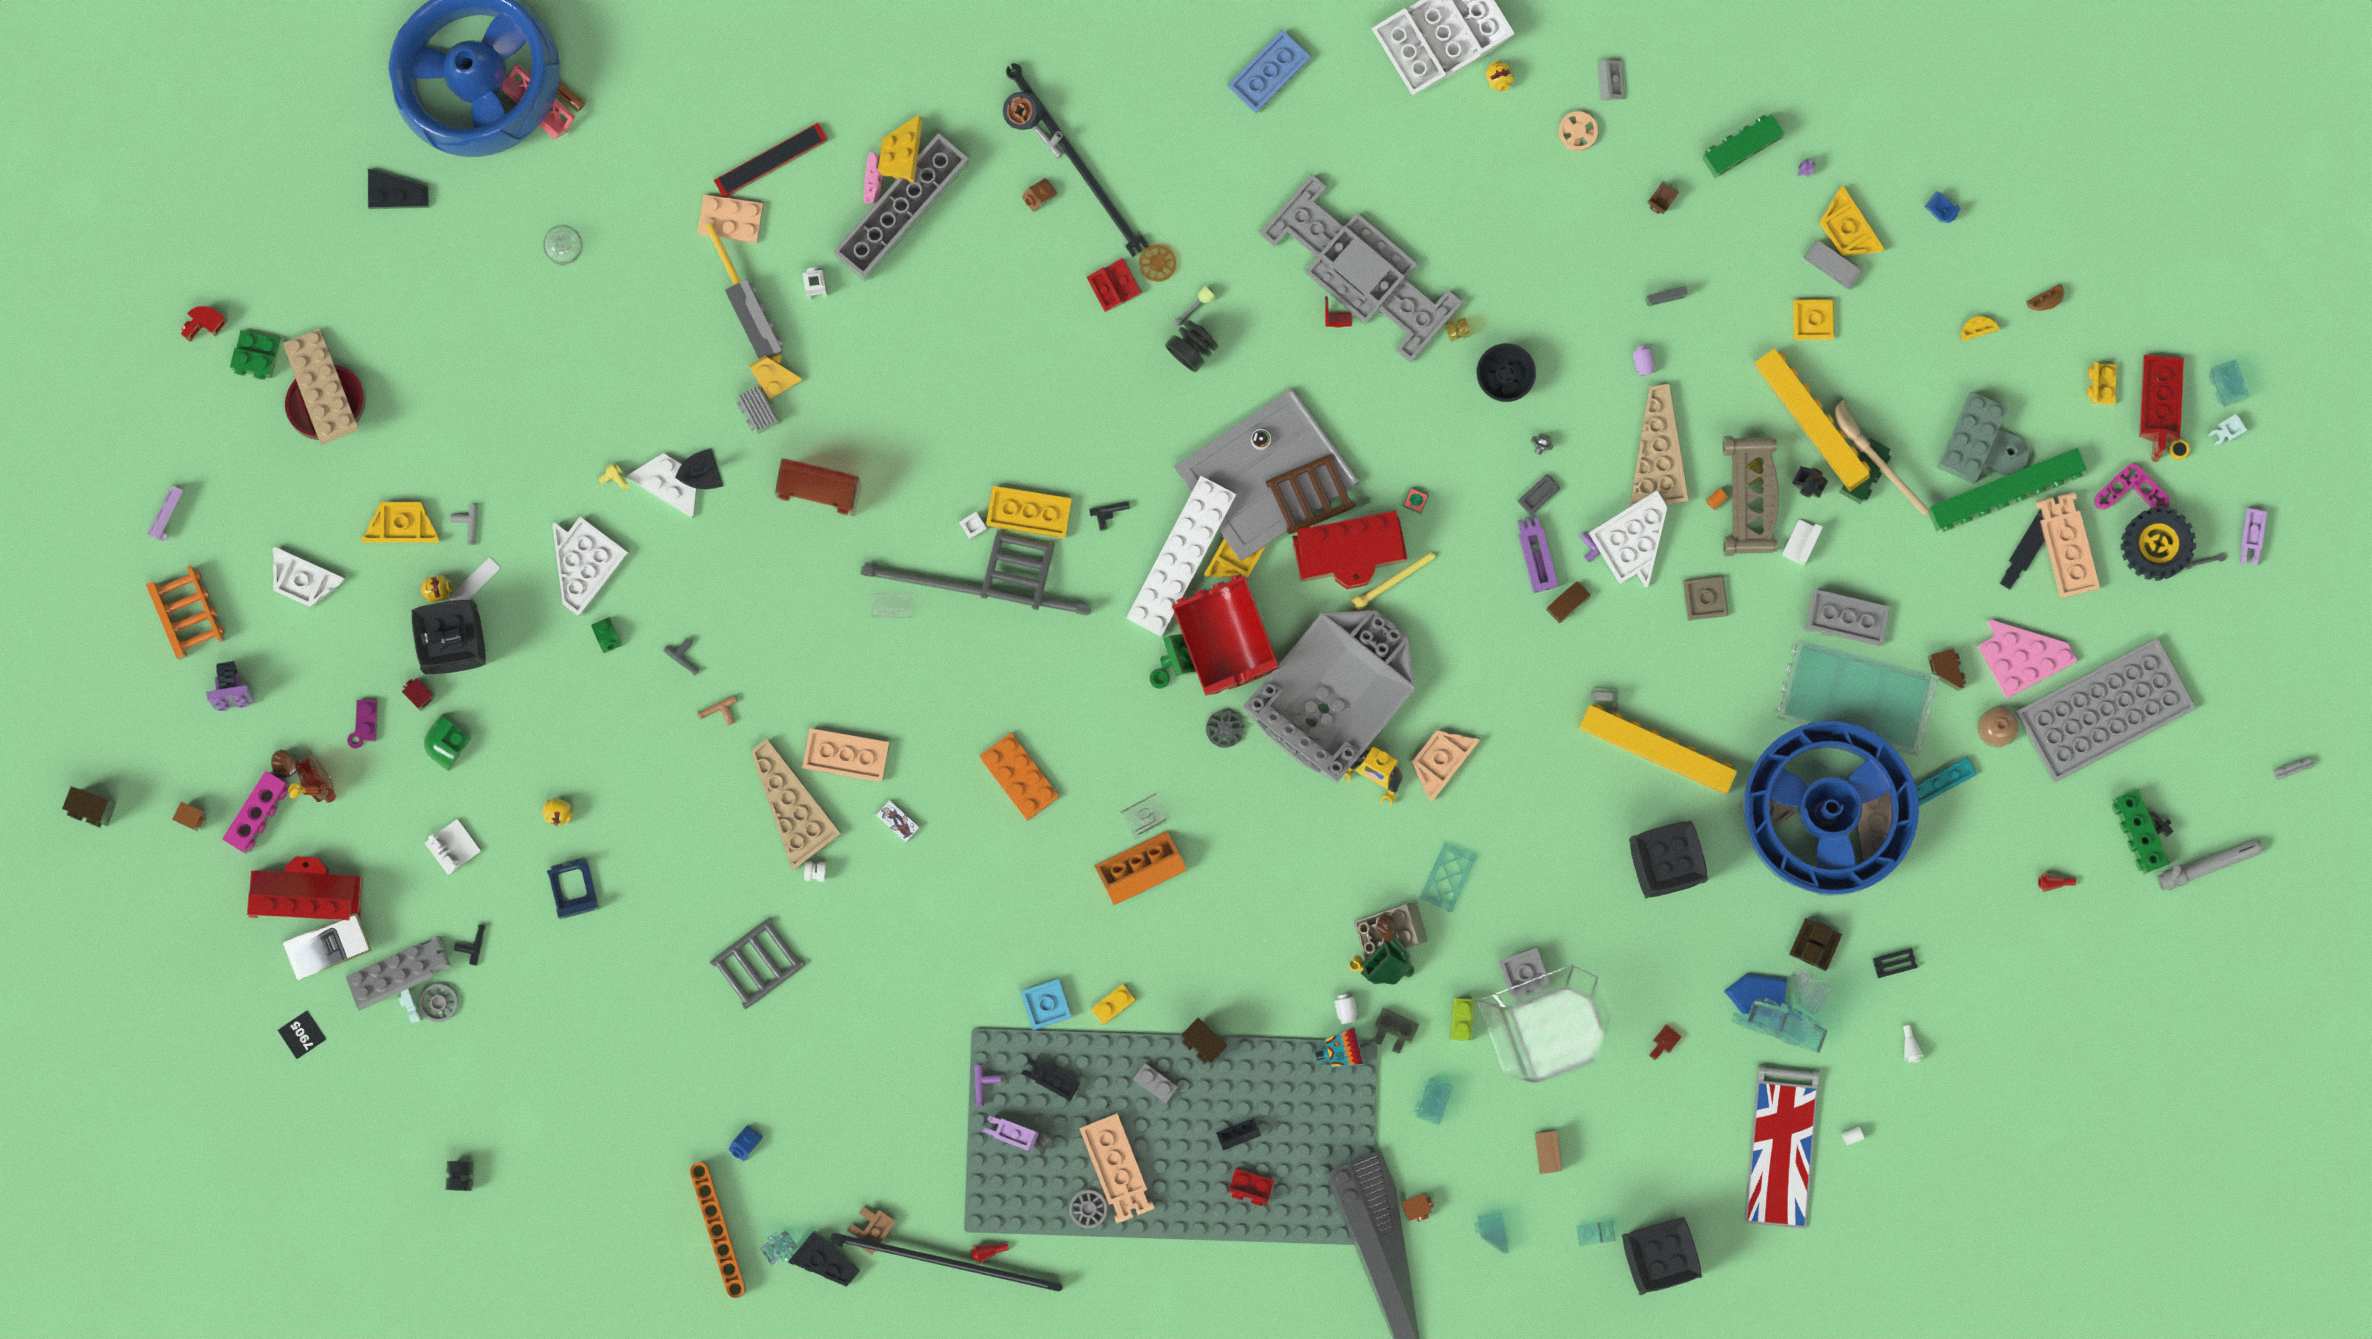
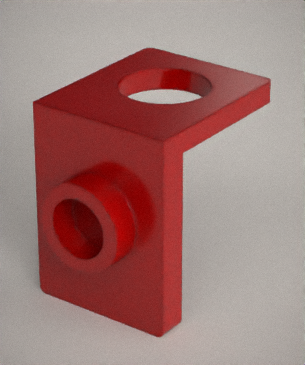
(1337, 319)

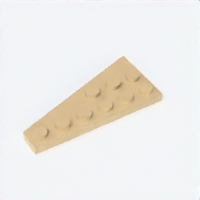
(1659, 453)
(797, 815)

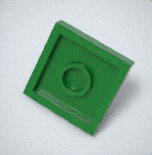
(1177, 656)

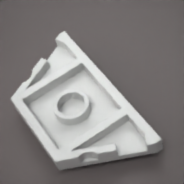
(660, 480)
(302, 579)

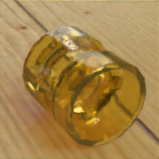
(1458, 330)

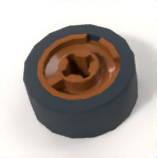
(1031, 115)

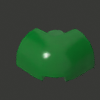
(445, 742)

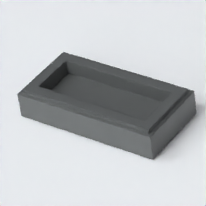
(1666, 296)
(1538, 495)

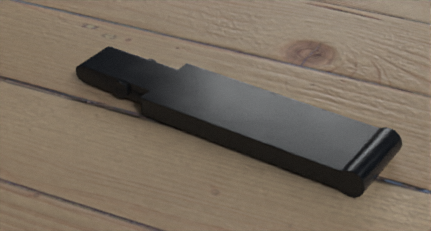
(2024, 552)

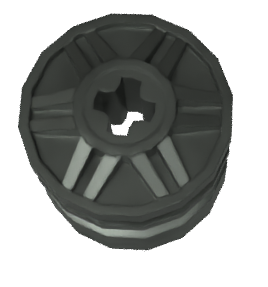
(1194, 342)

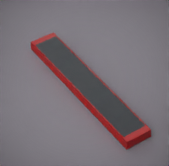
(770, 160)

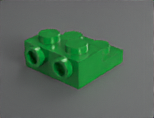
(255, 355)

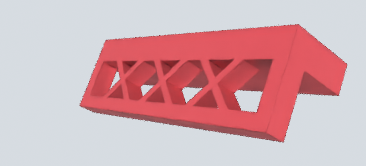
(552, 123)

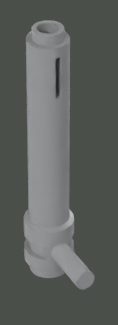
(2181, 875)

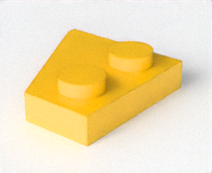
(773, 376)

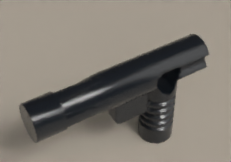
(1107, 513)

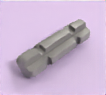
(2293, 768)

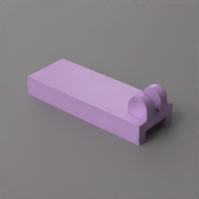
(164, 514)

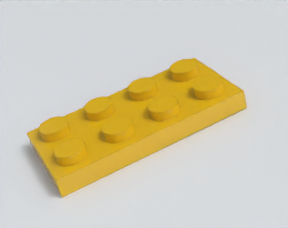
(1028, 512)

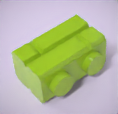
(1462, 1019)

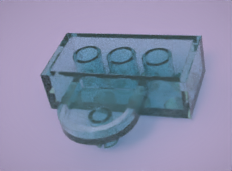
(1784, 1024)

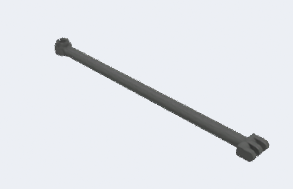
(870, 570)

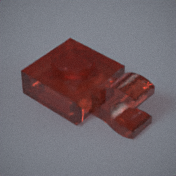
(1665, 1040)

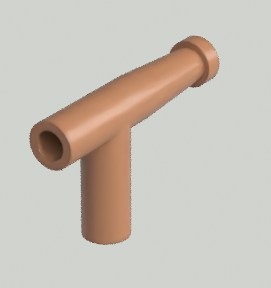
(723, 706)

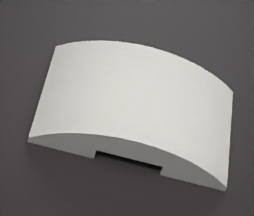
(1440, 38)

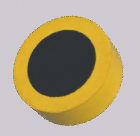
(2179, 449)

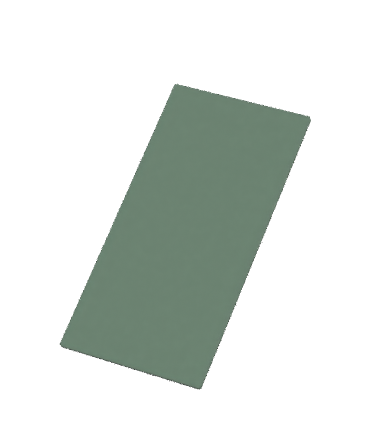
(1303, 1108)

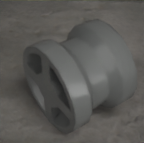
(1042, 1142)

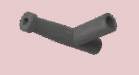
(678, 655)

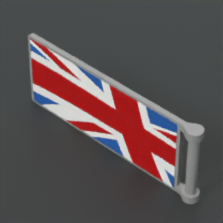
(1781, 1149)

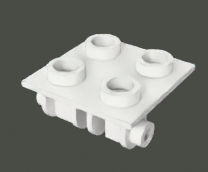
(452, 846)

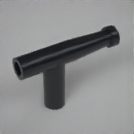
(475, 949)

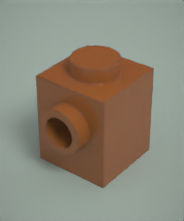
(189, 816)
(1417, 1207)

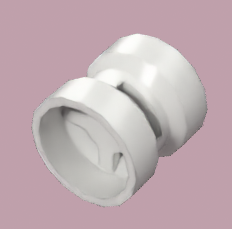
(810, 871)

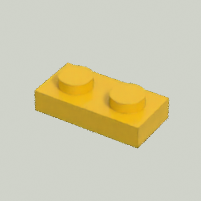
(1113, 1004)

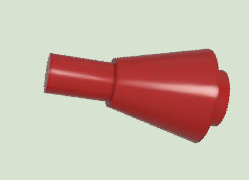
(2050, 882)
(983, 1252)

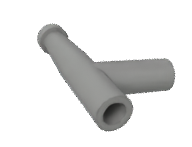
(1050, 143)
(470, 519)

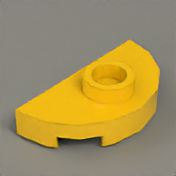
(1978, 327)

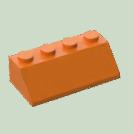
(1140, 868)

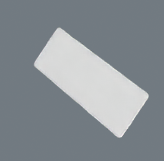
(475, 581)

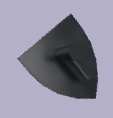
(700, 471)

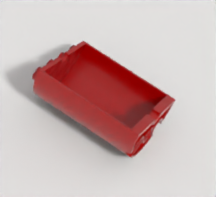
(1225, 636)

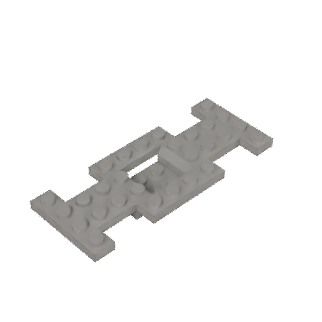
(1365, 261)

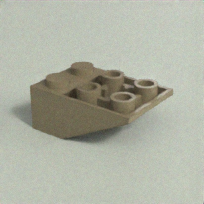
(1408, 926)

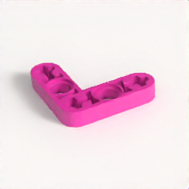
(2135, 483)

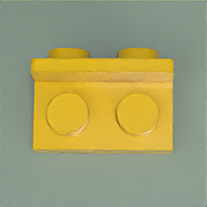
(2102, 384)

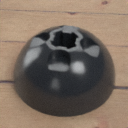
(1510, 362)

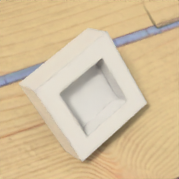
(972, 525)

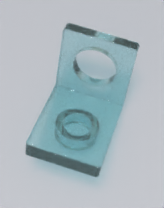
(1595, 1233)

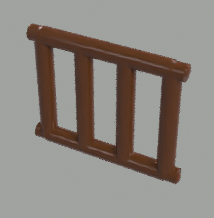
(1310, 469)

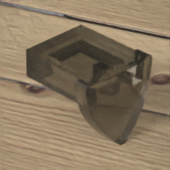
(1606, 694)

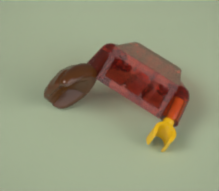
(310, 772)

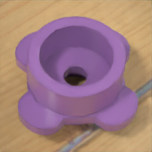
(1806, 167)

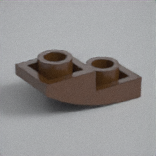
(1567, 602)

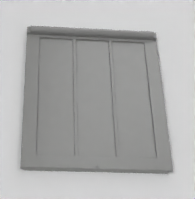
(1242, 469)

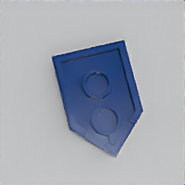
(1755, 987)

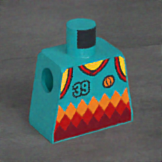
(1341, 1050)

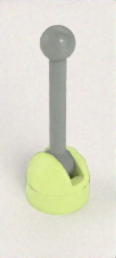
(1204, 296)

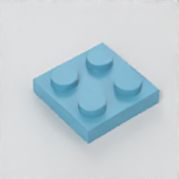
(1046, 1004)

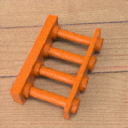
(165, 610)

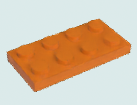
(1019, 776)

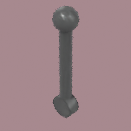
(2220, 557)

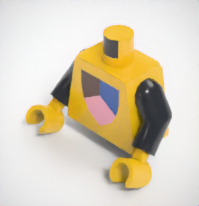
(1380, 769)

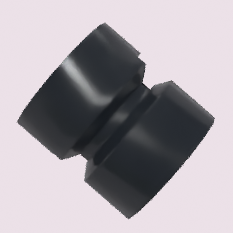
(459, 1176)

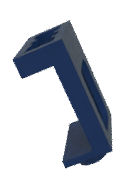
(575, 906)

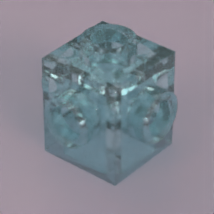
(781, 1244)

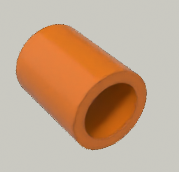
(1716, 499)

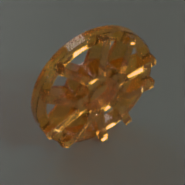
(1157, 263)

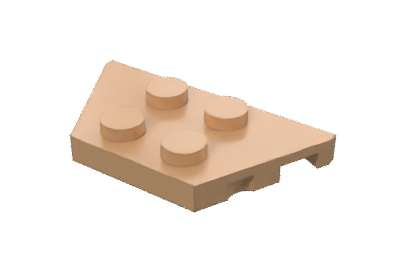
(1441, 759)

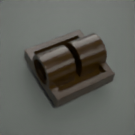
(1815, 944)

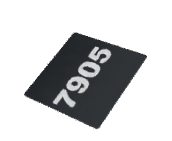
(301, 1034)

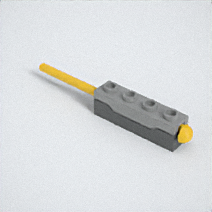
(747, 308)

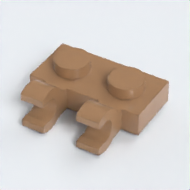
(877, 1228)

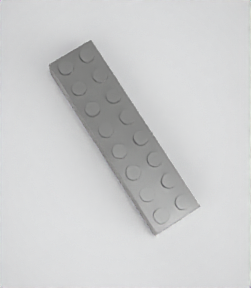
(901, 208)

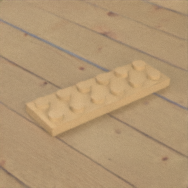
(320, 386)

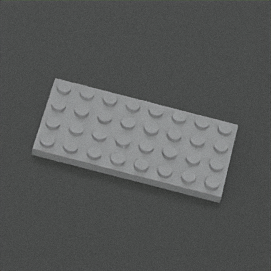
(2105, 710)

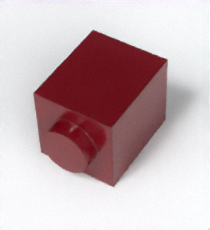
(417, 693)

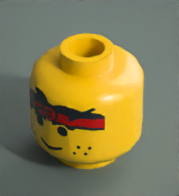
(1499, 76)
(436, 588)
(557, 812)

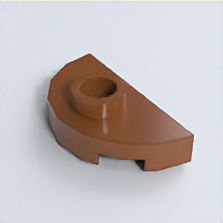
(2047, 299)

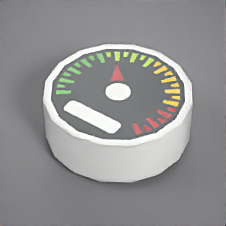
(1260, 439)

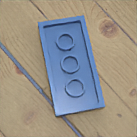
(1269, 71)

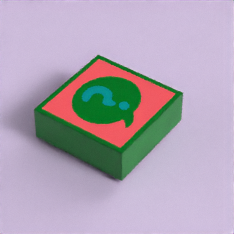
(1415, 500)

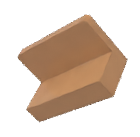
(1548, 1152)

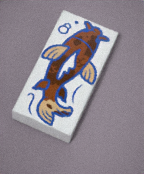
(897, 821)

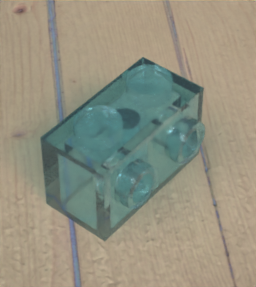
(2228, 383)
(1433, 1101)

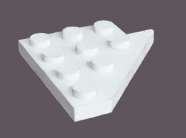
(1632, 538)
(584, 563)

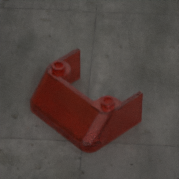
(818, 486)

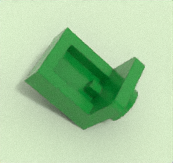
(606, 635)

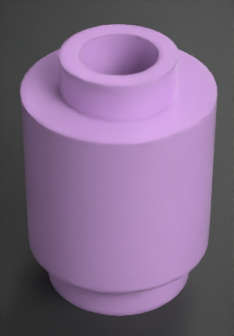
(1644, 361)

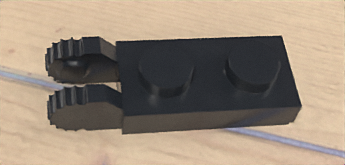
(1053, 1080)

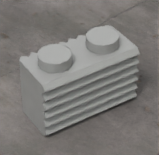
(758, 410)

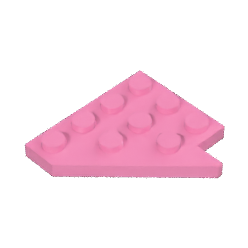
(2023, 657)

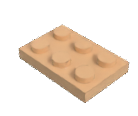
(731, 218)

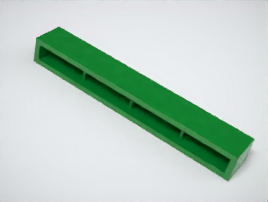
(2007, 489)

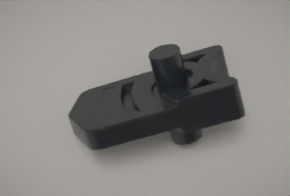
(2162, 826)

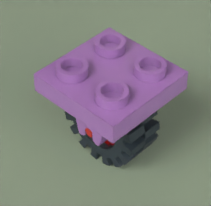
(229, 689)

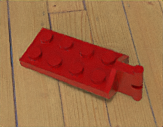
(2161, 401)

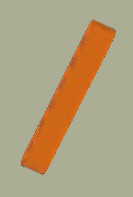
(710, 1222)

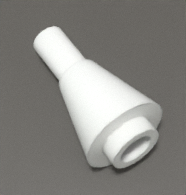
(1912, 1051)

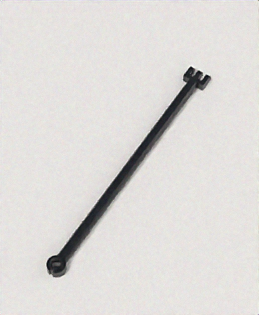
(1133, 241)
(840, 1239)

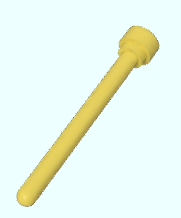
(1360, 602)

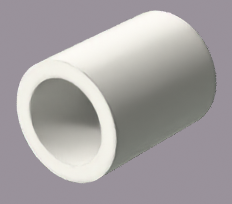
(1852, 1136)

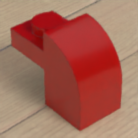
(202, 317)

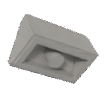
(1611, 80)

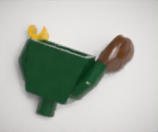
(1389, 961)

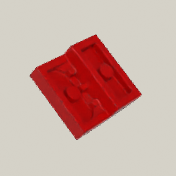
(1114, 285)

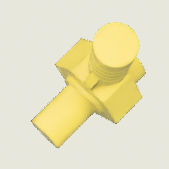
(614, 473)

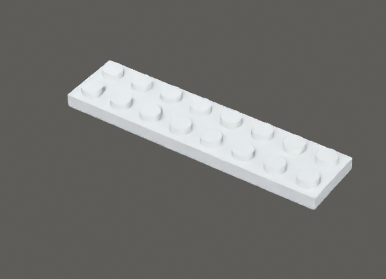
(1181, 555)

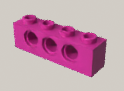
(234, 834)

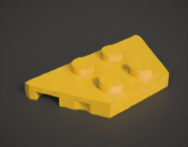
(901, 151)
(1848, 227)
(400, 524)
(1226, 563)

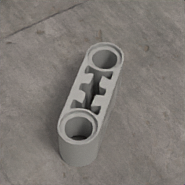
(1833, 264)

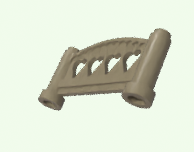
(1743, 452)

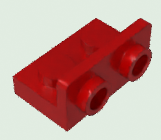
(1250, 1186)

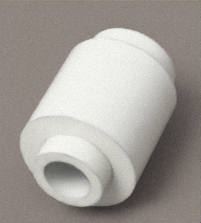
(1346, 1009)

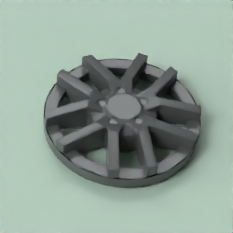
(1225, 729)

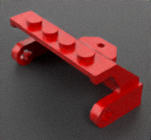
(1349, 549)
(304, 892)

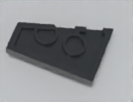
(395, 193)
(823, 1259)

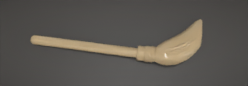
(1852, 431)

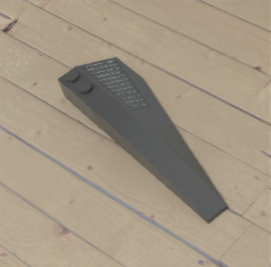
(1373, 1220)

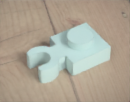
(2230, 429)
(407, 1000)

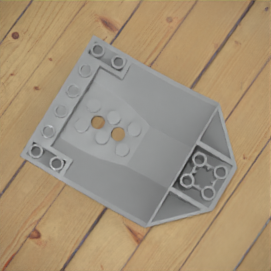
(1356, 668)

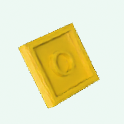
(1813, 319)

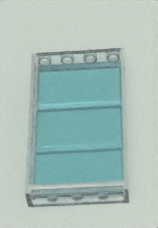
(1858, 691)

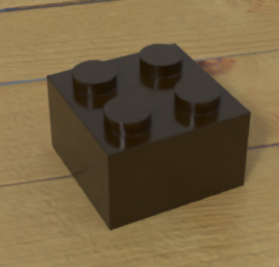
(86, 805)
(1203, 1041)

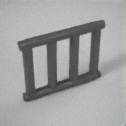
(1038, 584)
(735, 950)

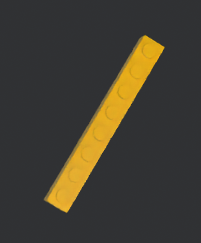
(1812, 420)
(1658, 749)

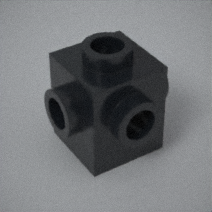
(1810, 482)

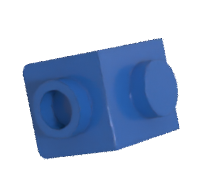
(1942, 208)
(745, 1143)

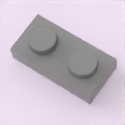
(1155, 1083)

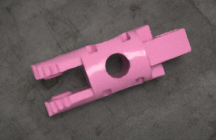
(873, 180)

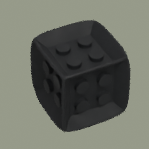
(445, 617)
(1668, 859)
(1662, 1256)

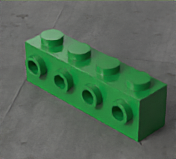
(1743, 145)
(2140, 832)

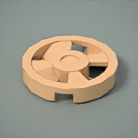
(1577, 131)

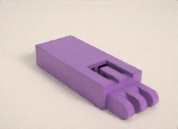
(1538, 563)

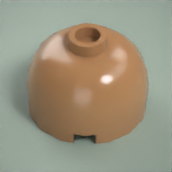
(1997, 727)

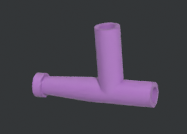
(1589, 542)
(980, 1080)

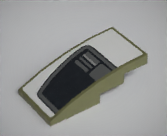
(327, 946)

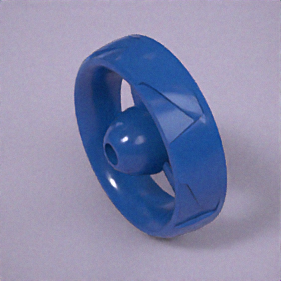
(475, 74)
(1835, 856)

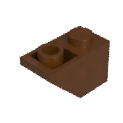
(1947, 667)

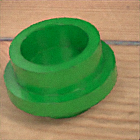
(1159, 678)

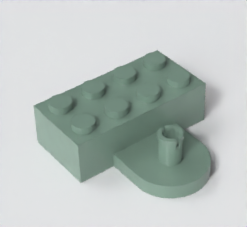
(1980, 443)

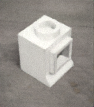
(816, 289)

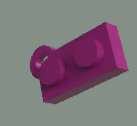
(365, 722)

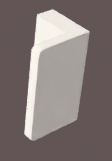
(1801, 542)

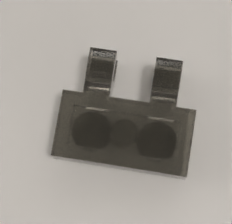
(1395, 1025)

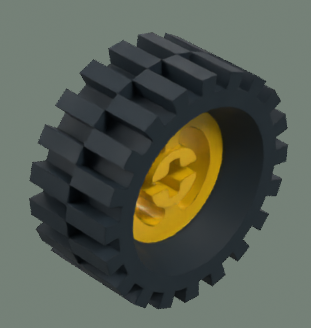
(2178, 551)

